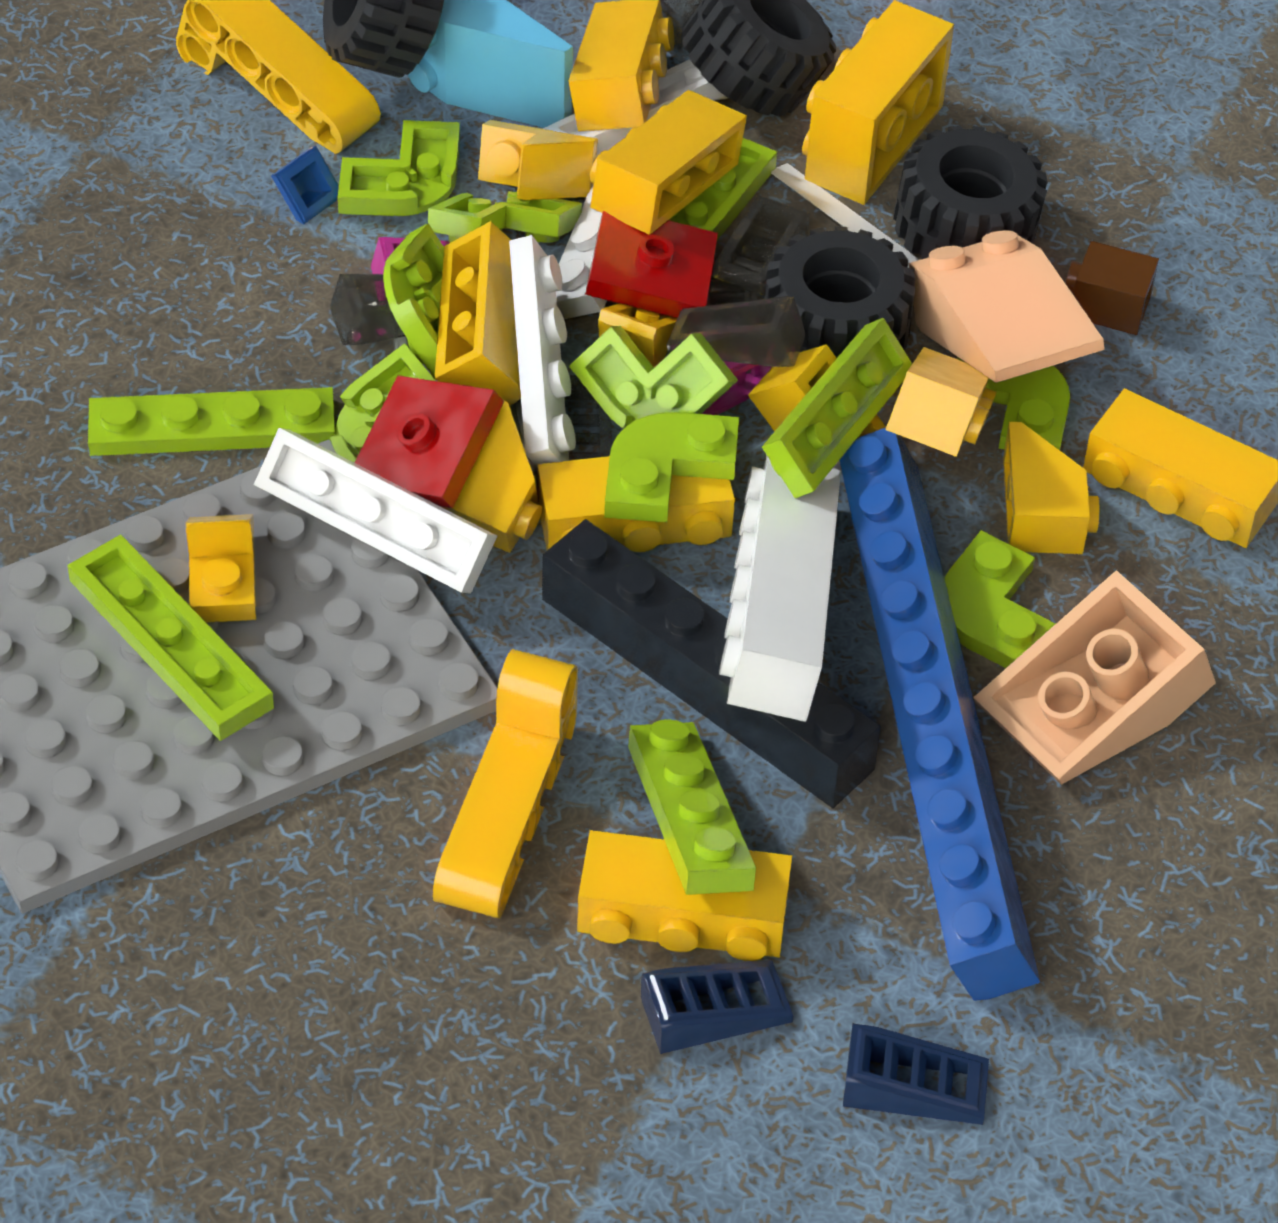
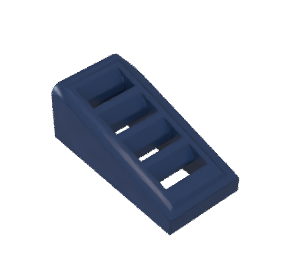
(700, 1026)
(889, 1095)

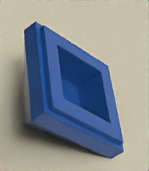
(307, 185)

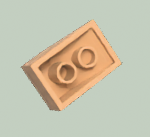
(1001, 307)
(1098, 681)

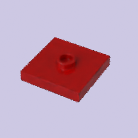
(654, 270)
(430, 436)

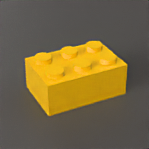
(877, 101)

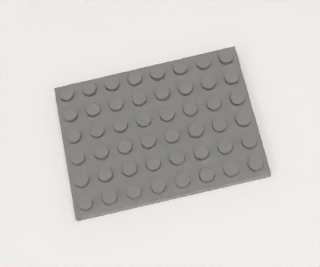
(120, 770)

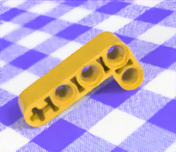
(281, 65)
(503, 802)

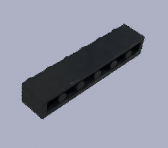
(682, 647)

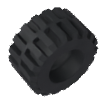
(380, 33)
(760, 50)
(966, 187)
(844, 269)

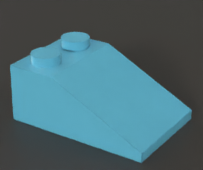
(497, 63)

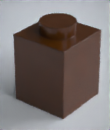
(1113, 286)

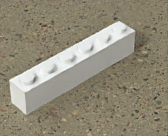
(780, 594)

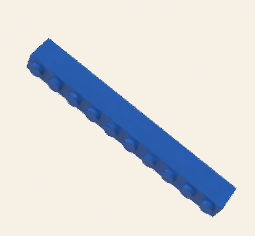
(937, 721)

